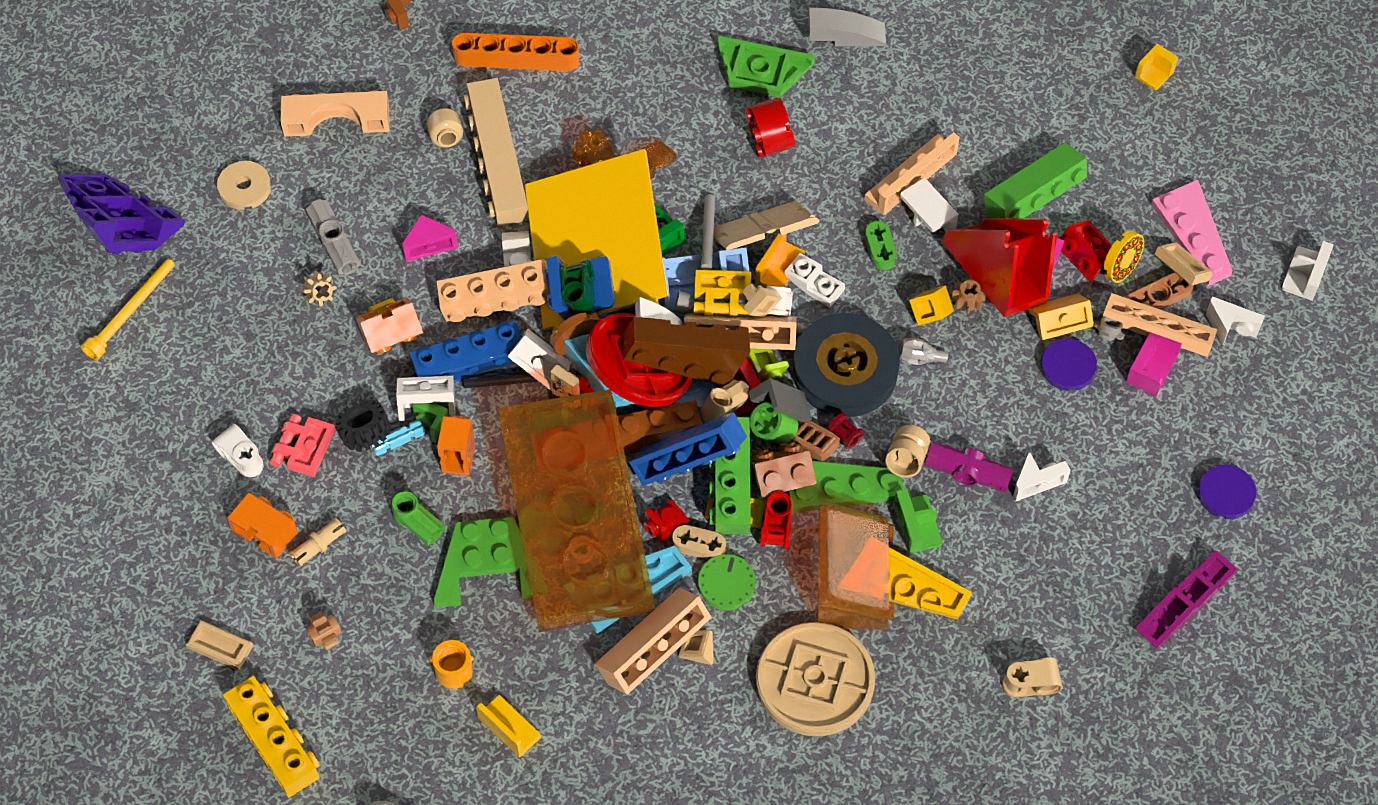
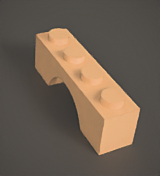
(304, 112)

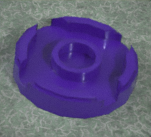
(1069, 364)
(1227, 491)

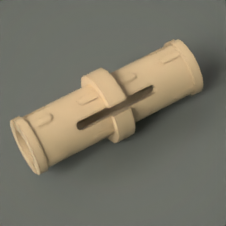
(317, 542)

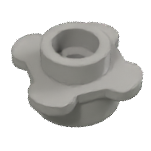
(1109, 329)

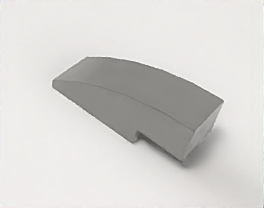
(845, 28)

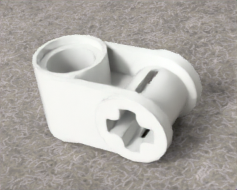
(783, 307)
(239, 451)

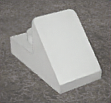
(516, 248)
(1227, 315)
(1035, 481)

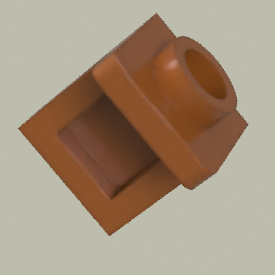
(396, 13)

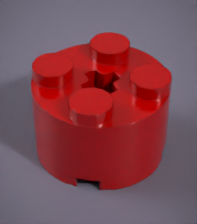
(770, 127)

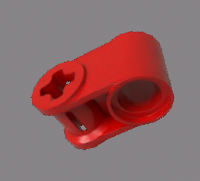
(777, 526)

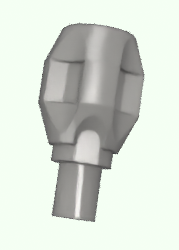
(920, 352)

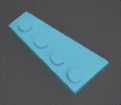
(664, 570)

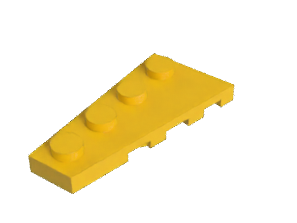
(923, 588)

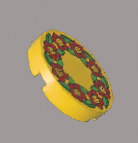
(1123, 256)

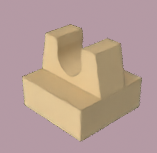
(760, 300)

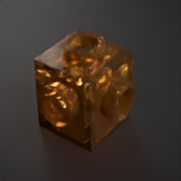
(592, 148)

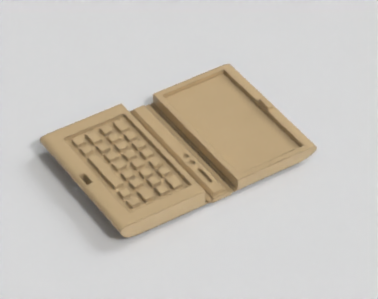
(752, 228)

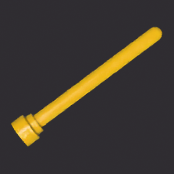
(95, 346)

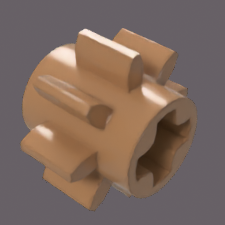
(968, 295)
(323, 630)

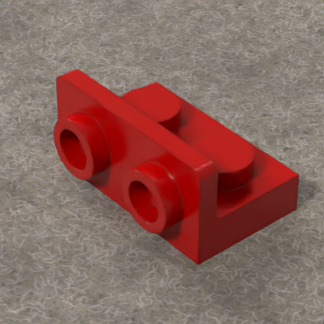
(1085, 248)

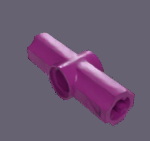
(969, 466)

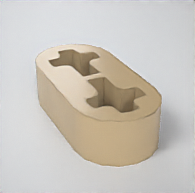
(698, 542)

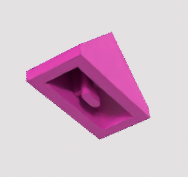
(428, 238)

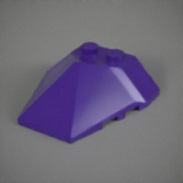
(116, 216)

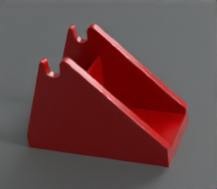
(1007, 259)

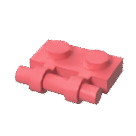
(309, 449)

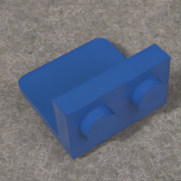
(603, 286)

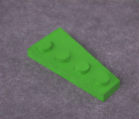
(846, 486)

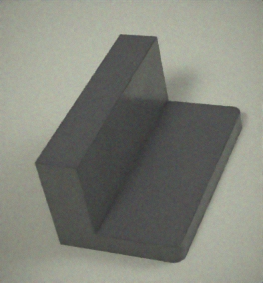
(783, 398)

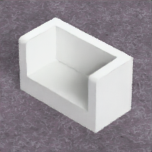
(425, 390)

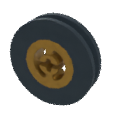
(846, 340)

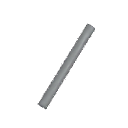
(708, 231)

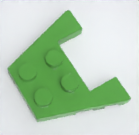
(478, 550)

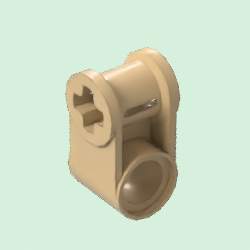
(1038, 678)

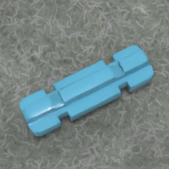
(399, 437)

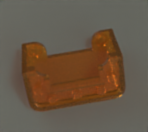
(853, 568)

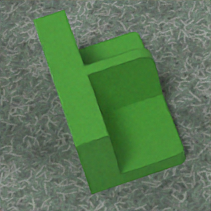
(917, 521)

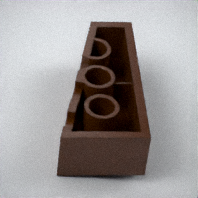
(686, 349)

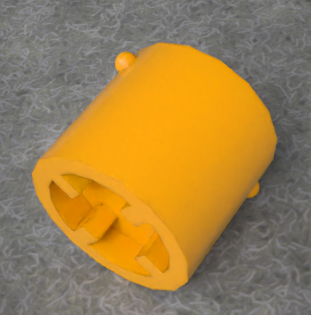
(452, 664)

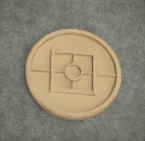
(815, 679)

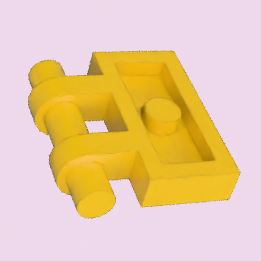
(721, 285)

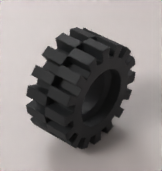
(364, 436)

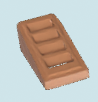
(830, 440)

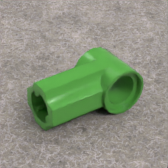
(418, 519)

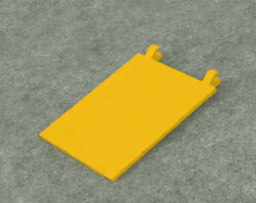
(597, 214)

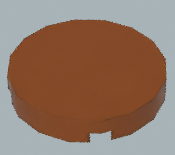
(571, 328)

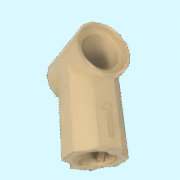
(724, 400)

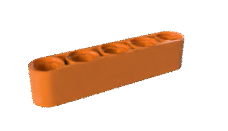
(516, 51)

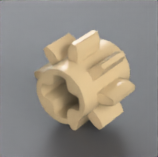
(325, 291)

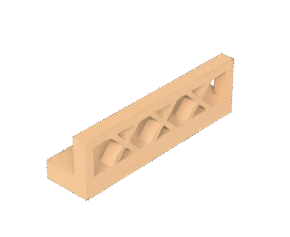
(915, 168)
(1147, 319)

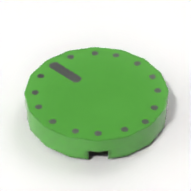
(726, 582)

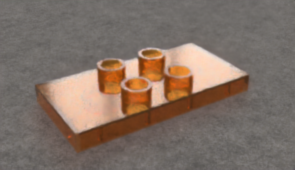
(575, 510)

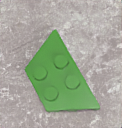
(762, 67)

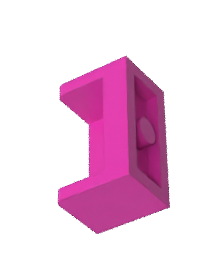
(1153, 363)

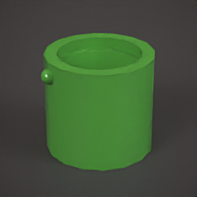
(772, 424)

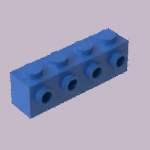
(468, 355)
(688, 449)

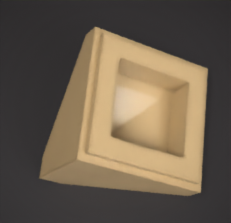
(698, 647)

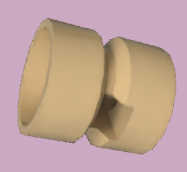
(908, 451)

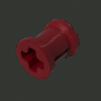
(845, 431)

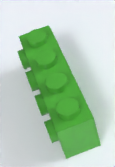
(1037, 184)
(732, 489)

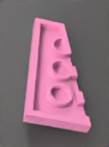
(1192, 226)

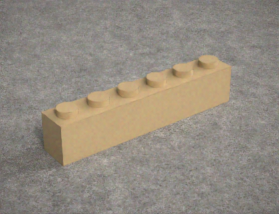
(497, 152)

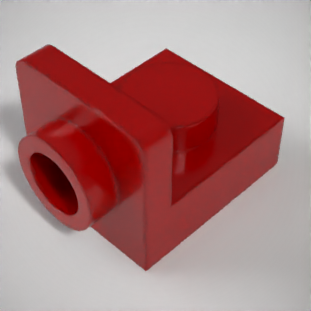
(664, 520)

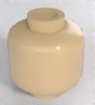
(445, 127)

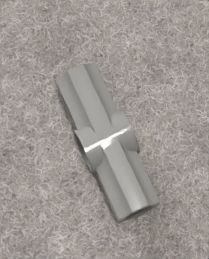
(338, 247)

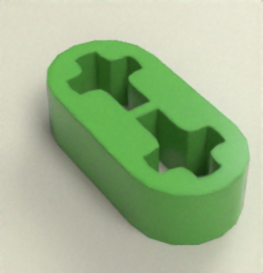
(885, 244)

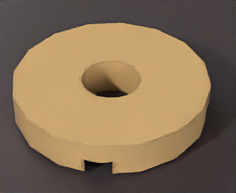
(240, 172)

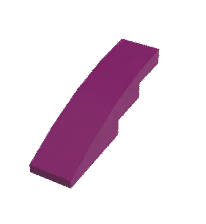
(1186, 599)

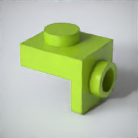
(766, 365)

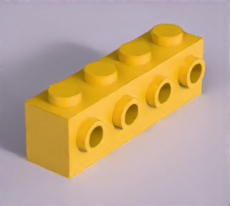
(271, 736)

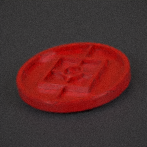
(626, 378)

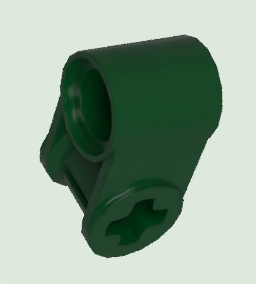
(578, 281)

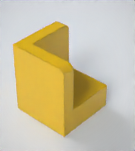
(1156, 67)
(931, 305)

